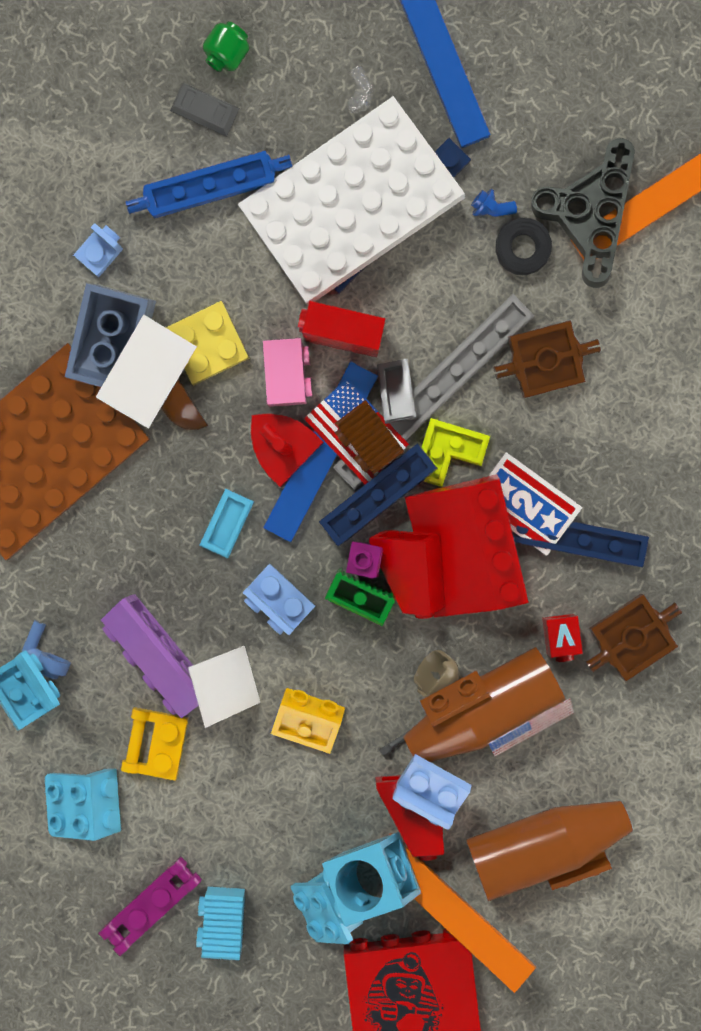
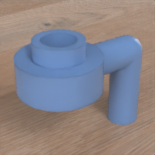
(52, 665)

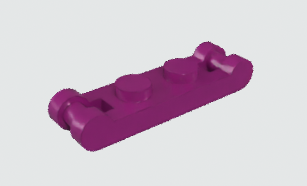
(150, 906)

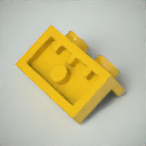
(308, 720)

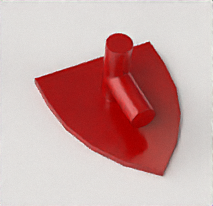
(282, 445)

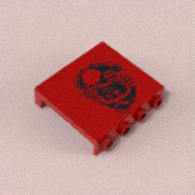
(411, 983)

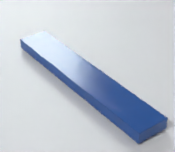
(446, 71)
(307, 480)

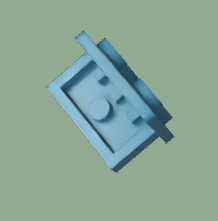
(317, 906)

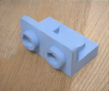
(278, 600)
(431, 791)

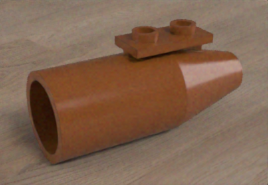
(484, 707)
(551, 845)

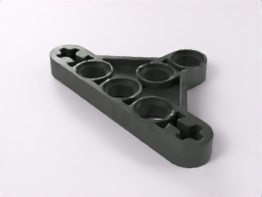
(594, 195)

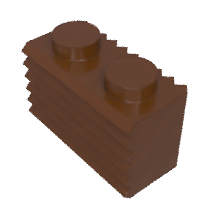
(368, 437)

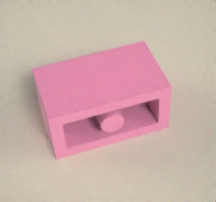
(285, 372)

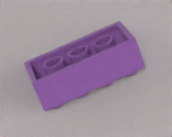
(154, 653)

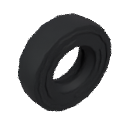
(538, 234)

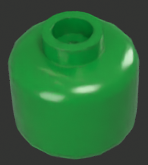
(226, 47)

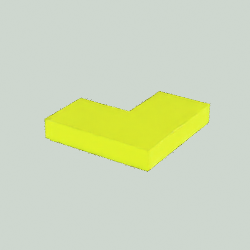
(451, 441)

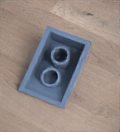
(103, 330)

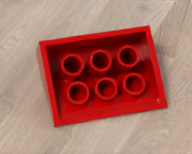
(476, 545)

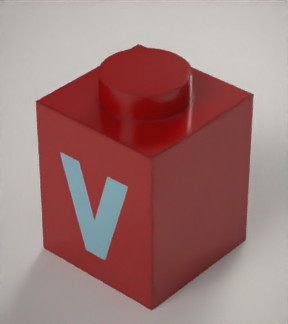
(562, 637)

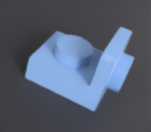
(99, 249)

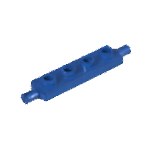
(208, 184)

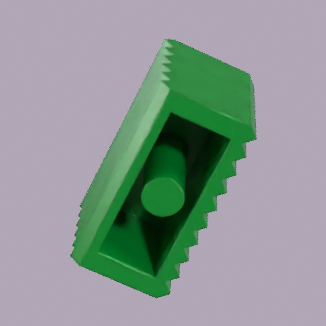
(360, 596)

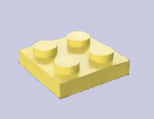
(215, 339)

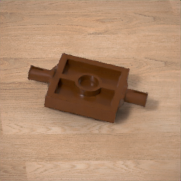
(546, 359)
(633, 637)

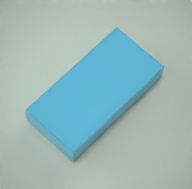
(226, 523)

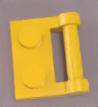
(165, 744)

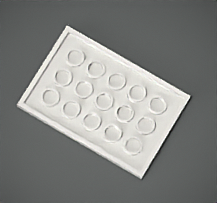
(351, 200)

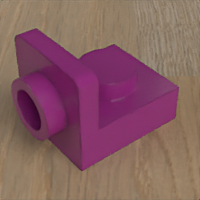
(364, 559)

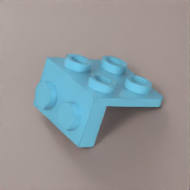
(25, 691)
(83, 805)

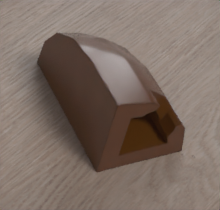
(182, 410)

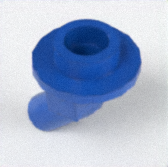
(486, 204)

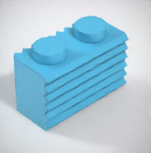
(222, 923)

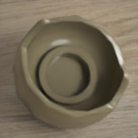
(435, 662)

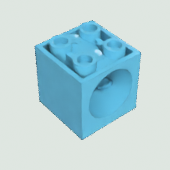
(397, 875)

